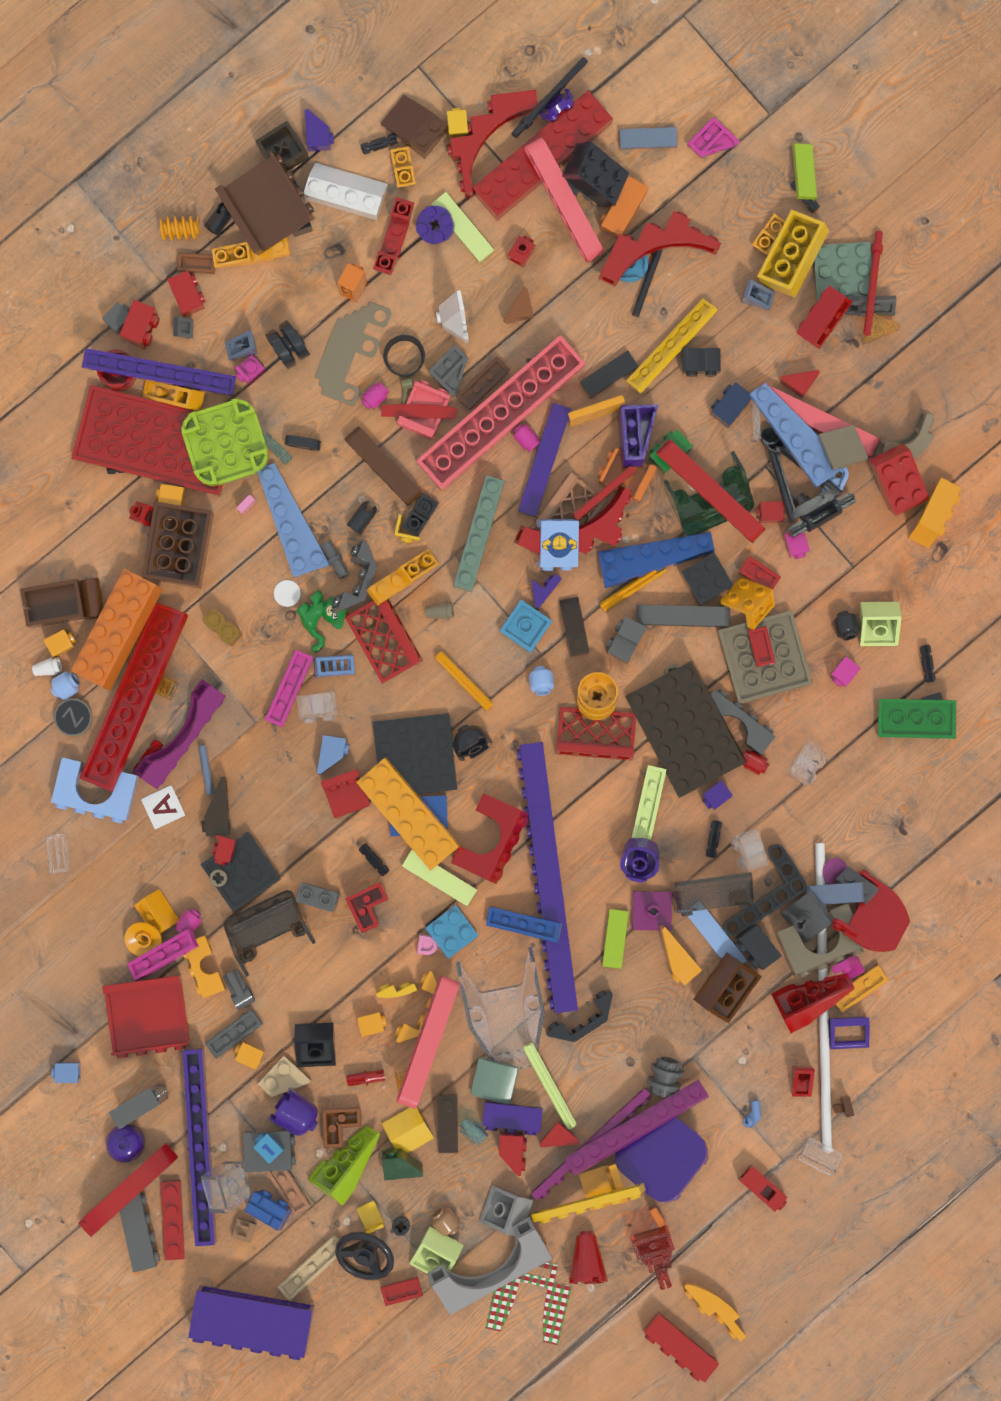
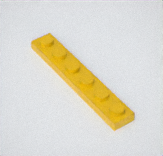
(671, 345)
(597, 1202)

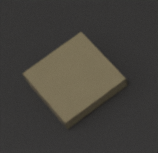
(842, 447)

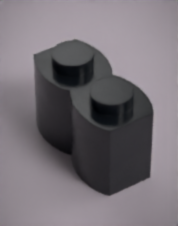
(701, 361)

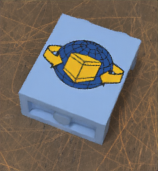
(558, 543)

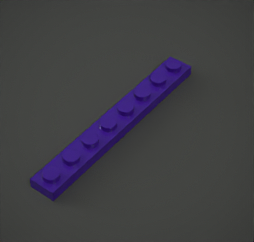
(158, 372)

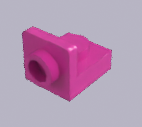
(248, 369)
(851, 966)

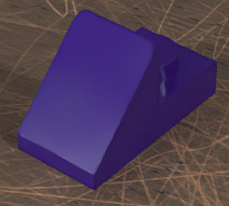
(541, 594)

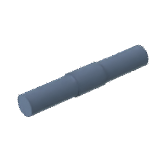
(206, 770)

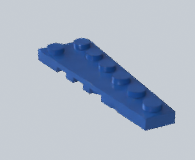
(637, 560)

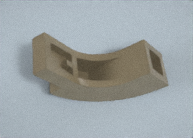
(917, 440)

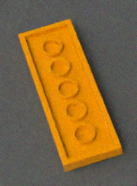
(408, 813)

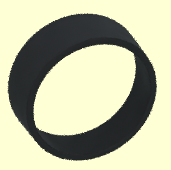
(403, 338)

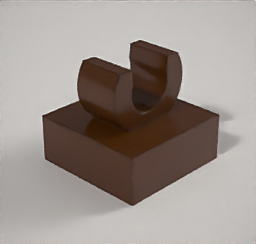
(845, 1106)

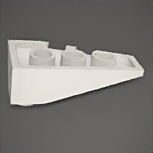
(452, 316)

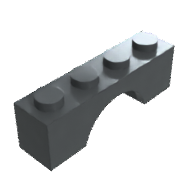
(757, 736)

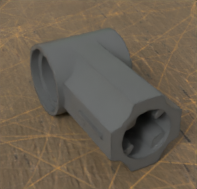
(240, 993)

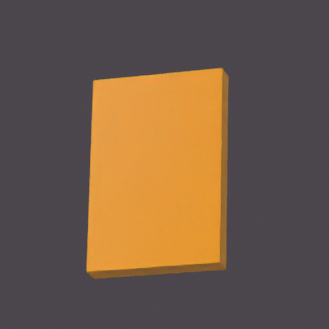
(595, 411)

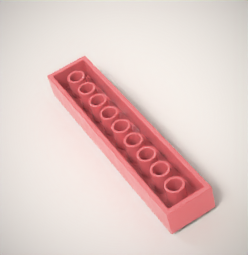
(501, 413)

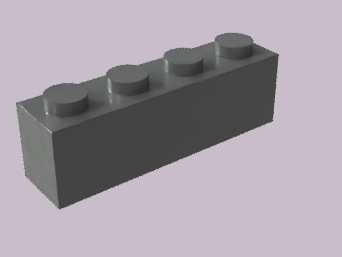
(138, 1234)

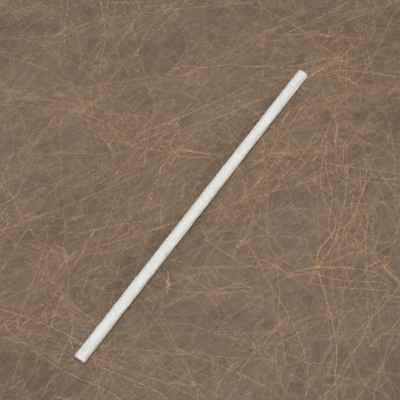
(824, 1018)

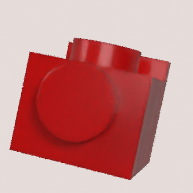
(138, 513)
(224, 850)

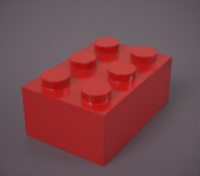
(899, 479)

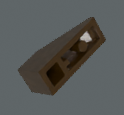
(574, 627)
(217, 815)
(448, 1123)

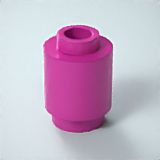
(374, 396)
(526, 437)
(188, 920)

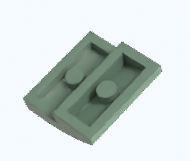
(494, 1080)

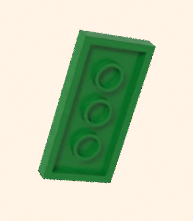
(917, 718)

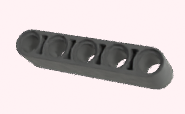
(683, 616)

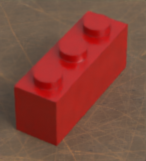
(824, 316)

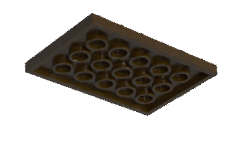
(685, 729)

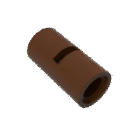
(92, 597)

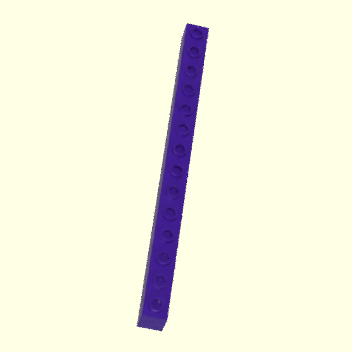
(548, 874)

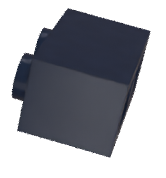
(731, 405)

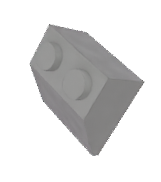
(505, 1210)

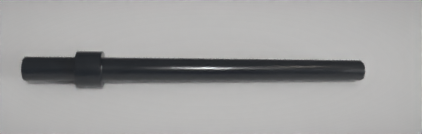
(527, 120)

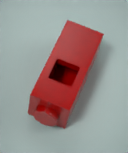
(763, 1188)

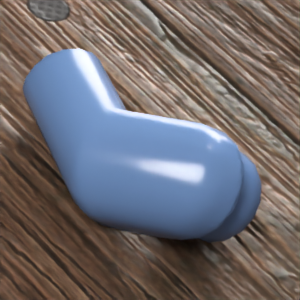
(754, 1116)

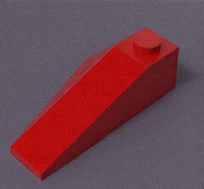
(807, 1002)

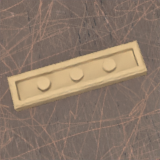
(309, 1269)

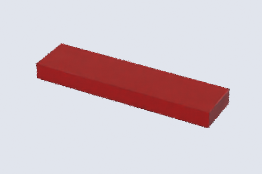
(604, 493)

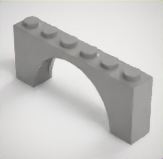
(460, 1291)

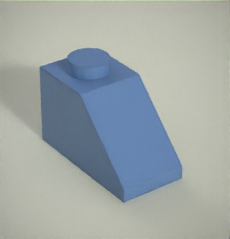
(331, 752)

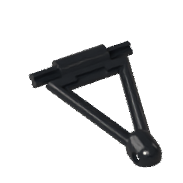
(813, 512)

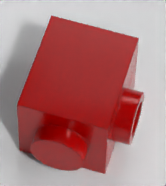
(521, 251)

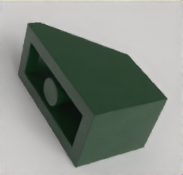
(400, 1165)

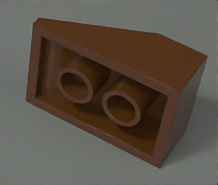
(415, 126)

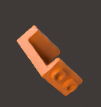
(636, 483)

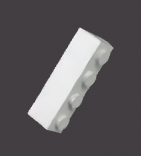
(345, 191)

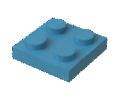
(525, 626)
(451, 932)

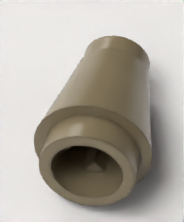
(440, 611)

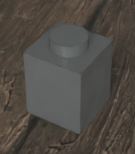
(116, 317)

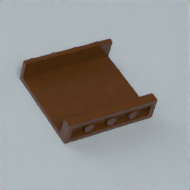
(266, 204)

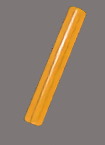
(630, 589)
(464, 681)

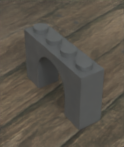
(139, 1105)

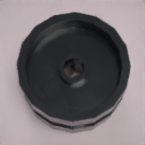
(287, 344)

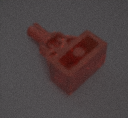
(655, 1248)

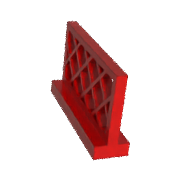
(398, 630)
(596, 750)

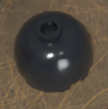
(470, 741)

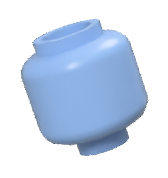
(541, 681)
(65, 685)

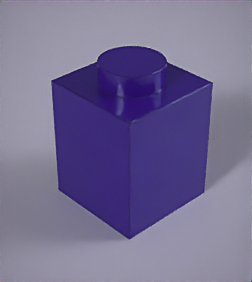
(716, 795)

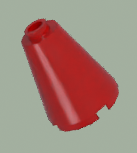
(587, 1261)

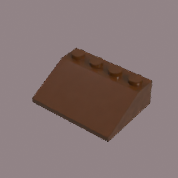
(177, 544)

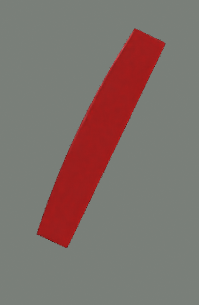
(418, 411)

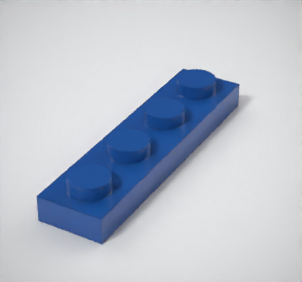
(524, 924)

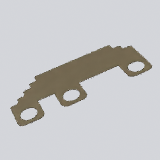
(343, 344)

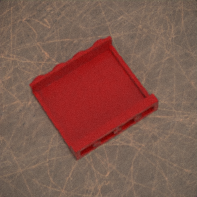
(147, 1016)

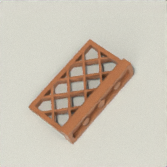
(560, 495)

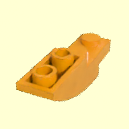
(242, 254)
(402, 577)
(710, 1303)

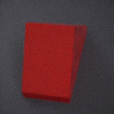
(799, 382)
(802, 1081)
(558, 1136)

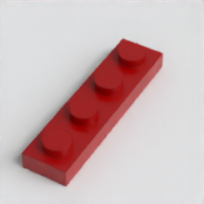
(172, 1220)

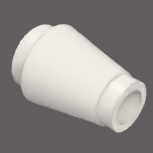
(50, 666)

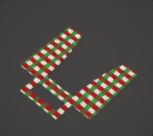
(554, 1309)

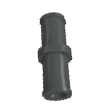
(335, 559)

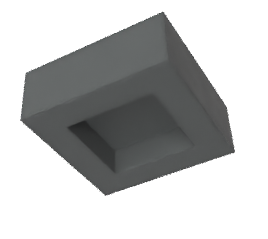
(183, 327)

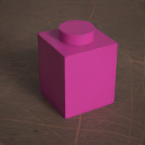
(796, 546)
(844, 672)

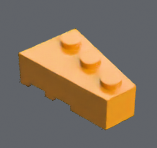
(935, 513)

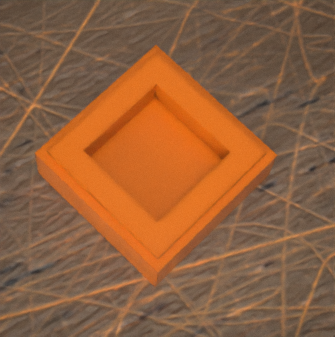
(657, 1216)

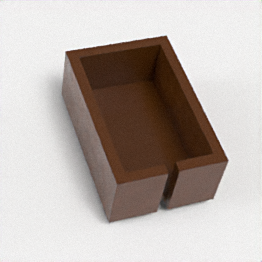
(53, 603)

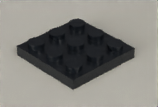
(247, 873)

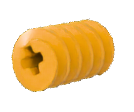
(180, 228)

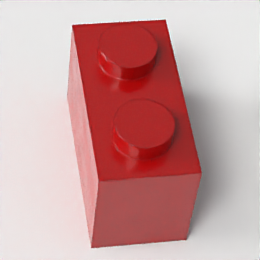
(186, 293)

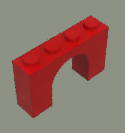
(511, 822)

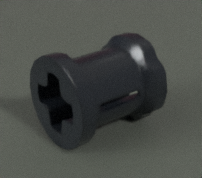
(405, 1222)

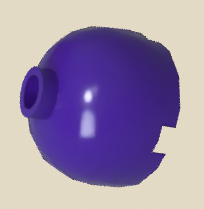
(125, 1143)

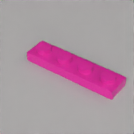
(289, 688)
(163, 955)

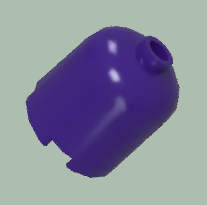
(295, 1113)

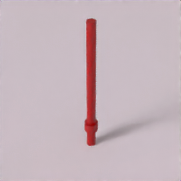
(876, 250)

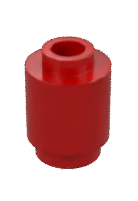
(755, 762)

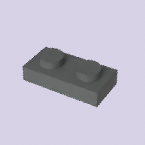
(851, 876)

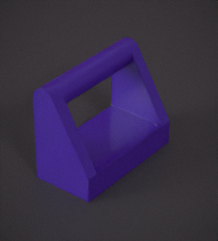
(849, 1021)

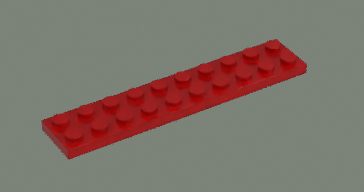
(133, 697)

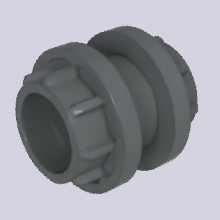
(664, 1081)

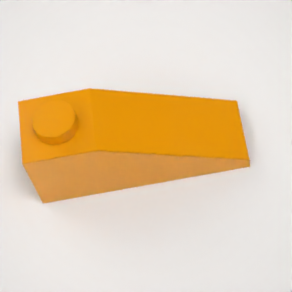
(173, 395)
(678, 960)

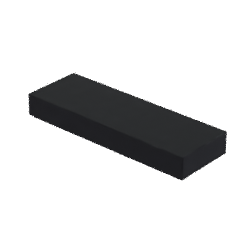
(609, 374)

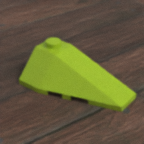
(342, 1171)

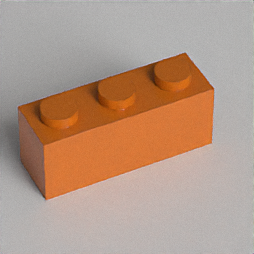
(623, 212)
(352, 282)

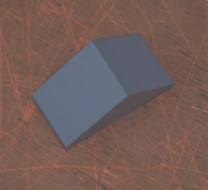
(757, 295)
(241, 346)

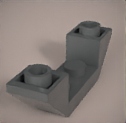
(363, 557)

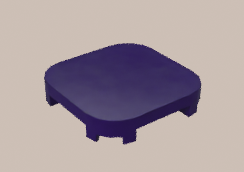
(664, 1160)

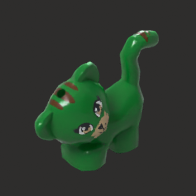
(312, 613)

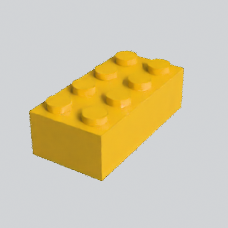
(793, 253)

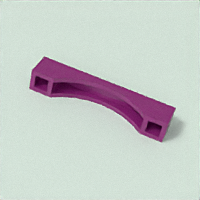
(157, 766)

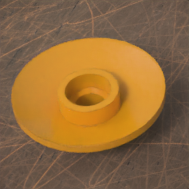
(136, 943)

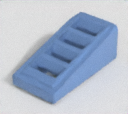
(317, 666)

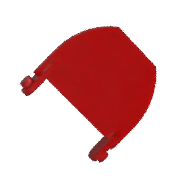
(879, 922)

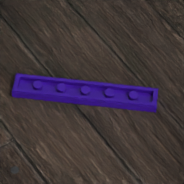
(544, 460)

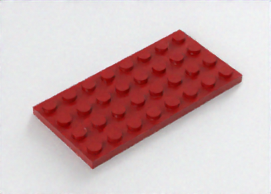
(136, 438)

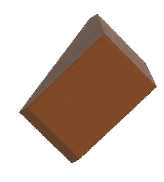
(521, 308)

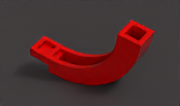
(128, 1190)

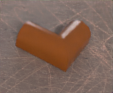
(335, 1120)

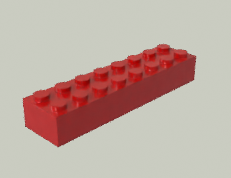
(516, 175)

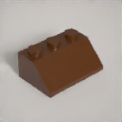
(727, 988)

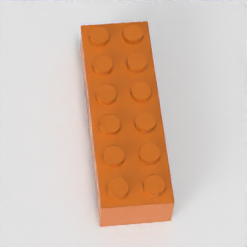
(117, 629)

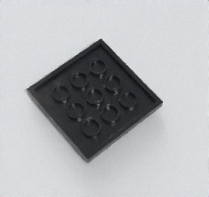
(419, 751)

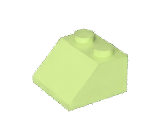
(879, 623)
(436, 1251)

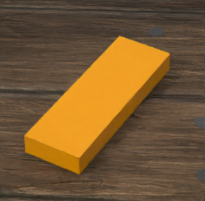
(863, 986)

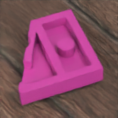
(712, 139)

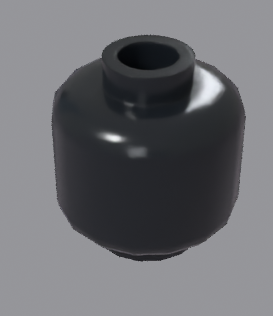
(846, 625)

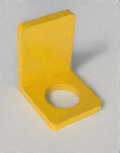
(404, 538)
(370, 1217)

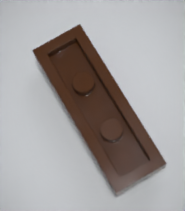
(482, 383)

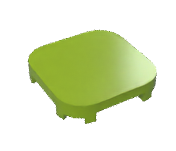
(225, 442)

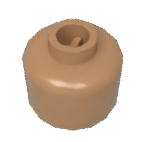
(445, 1221)

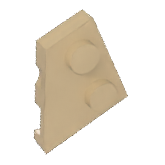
(283, 1076)

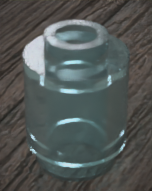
(473, 1131)

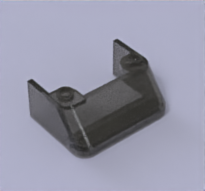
(713, 893)
(264, 923)

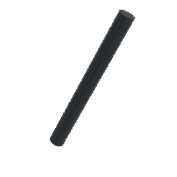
(646, 283)

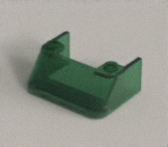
(696, 514)

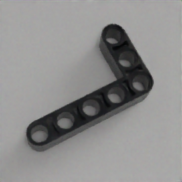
(770, 897)

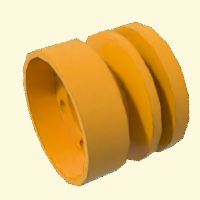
(598, 686)

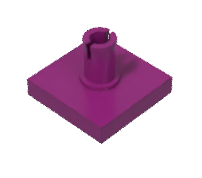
(652, 910)

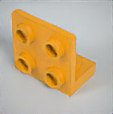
(750, 599)
(601, 1180)

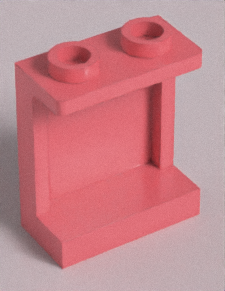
(424, 394)

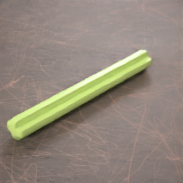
(549, 1086)

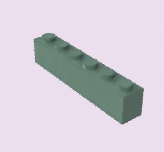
(479, 534)

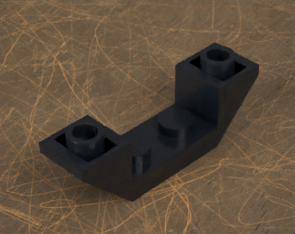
(560, 1032)

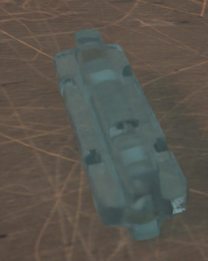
(277, 449)

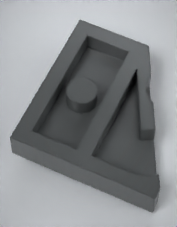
(449, 369)

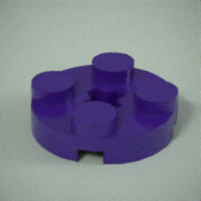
(560, 102)
(424, 226)

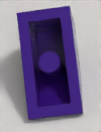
(317, 133)

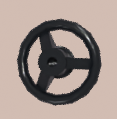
(364, 1253)

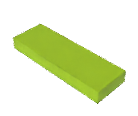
(804, 171)
(615, 938)

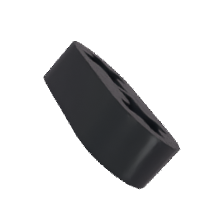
(302, 443)

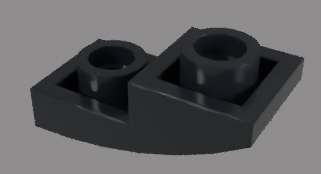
(420, 514)

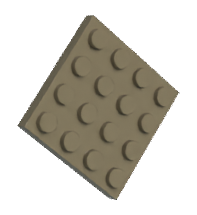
(759, 682)

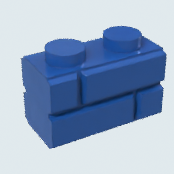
(268, 1210)

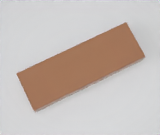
(289, 1190)

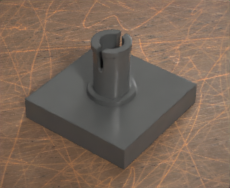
(807, 916)

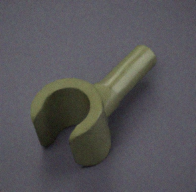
(406, 384)

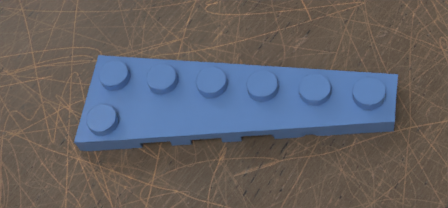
(795, 435)
(295, 535)

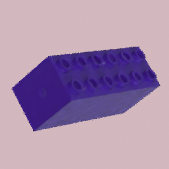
(251, 1322)

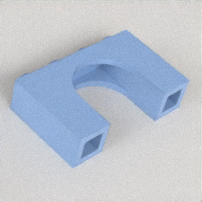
(67, 793)

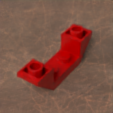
(395, 236)

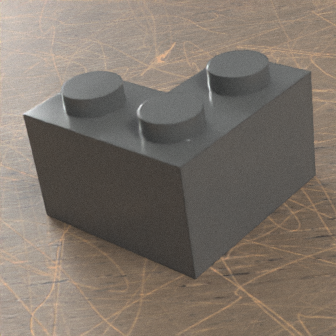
(626, 640)

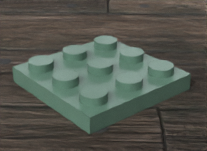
(843, 268)

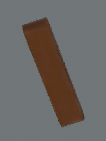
(383, 466)

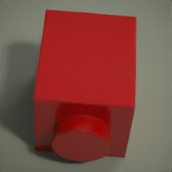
(770, 512)

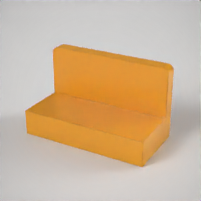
(157, 911)

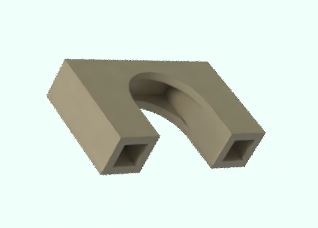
(803, 961)

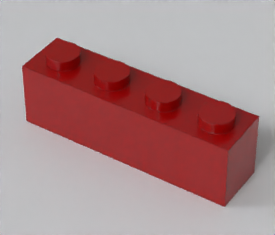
(681, 1347)

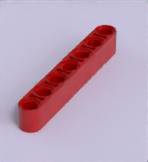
(710, 491)

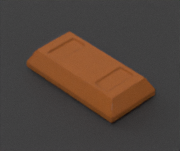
(195, 263)

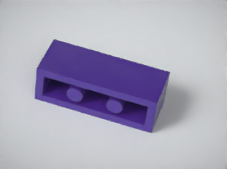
(512, 1117)

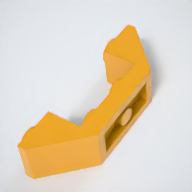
(407, 1031)

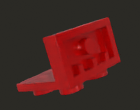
(345, 794)

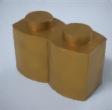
(217, 623)

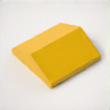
(407, 1130)

